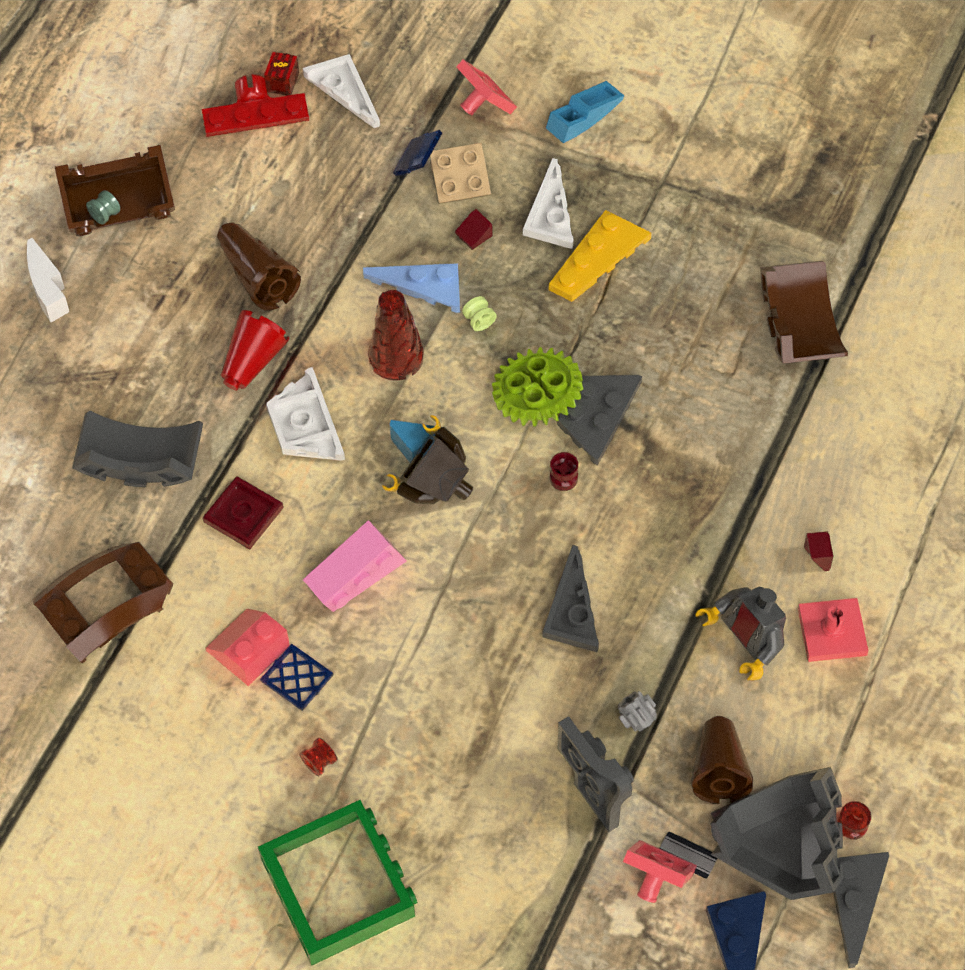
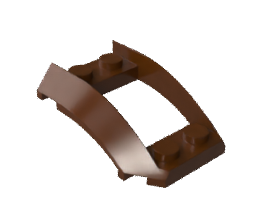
(69, 622)

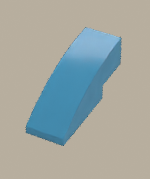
(583, 111)

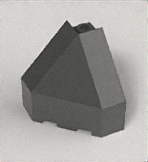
(785, 835)

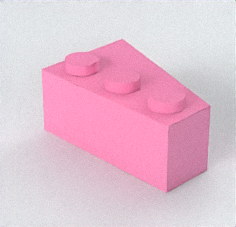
(354, 567)

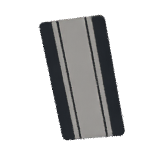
(690, 852)

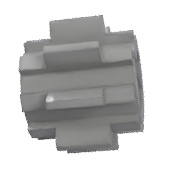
(637, 711)

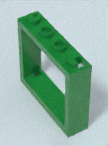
(355, 933)

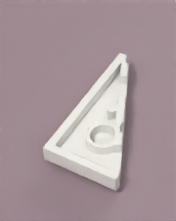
(342, 82)
(549, 214)

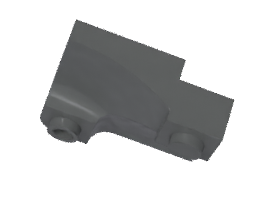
(598, 780)

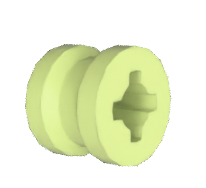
(479, 313)

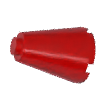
(251, 349)

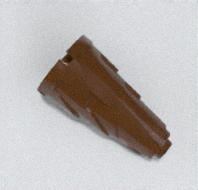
(260, 269)

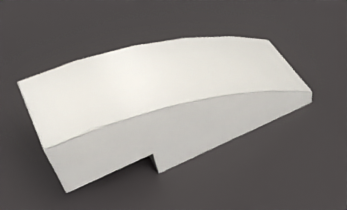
(46, 282)

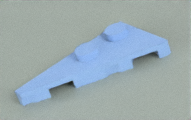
(429, 282)

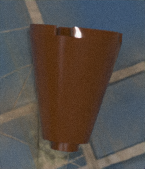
(721, 764)

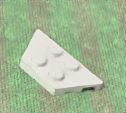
(304, 421)

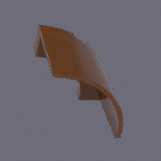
(801, 312)

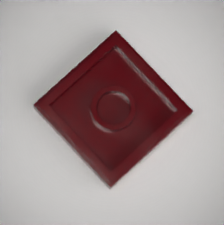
(243, 512)

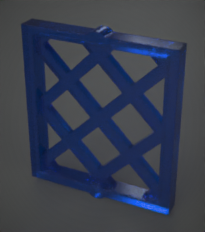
(308, 661)

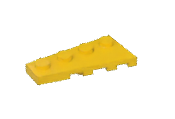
(597, 253)

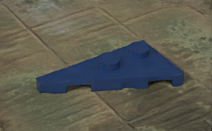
(738, 929)

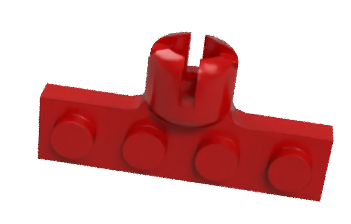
(254, 109)

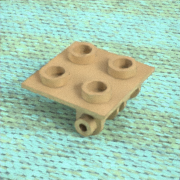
(460, 173)

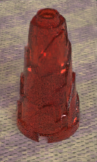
(395, 339)

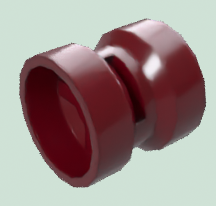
(564, 471)

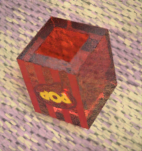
(281, 73)

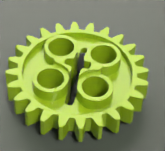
(529, 382)

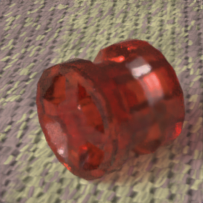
(318, 756)
(852, 827)

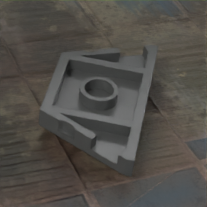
(599, 412)

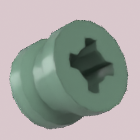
(103, 207)

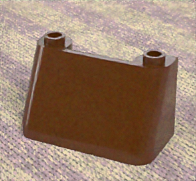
(135, 182)

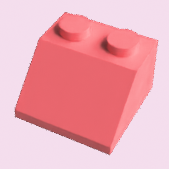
(249, 645)

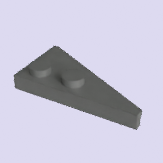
(571, 613)
(857, 898)

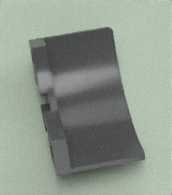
(136, 452)

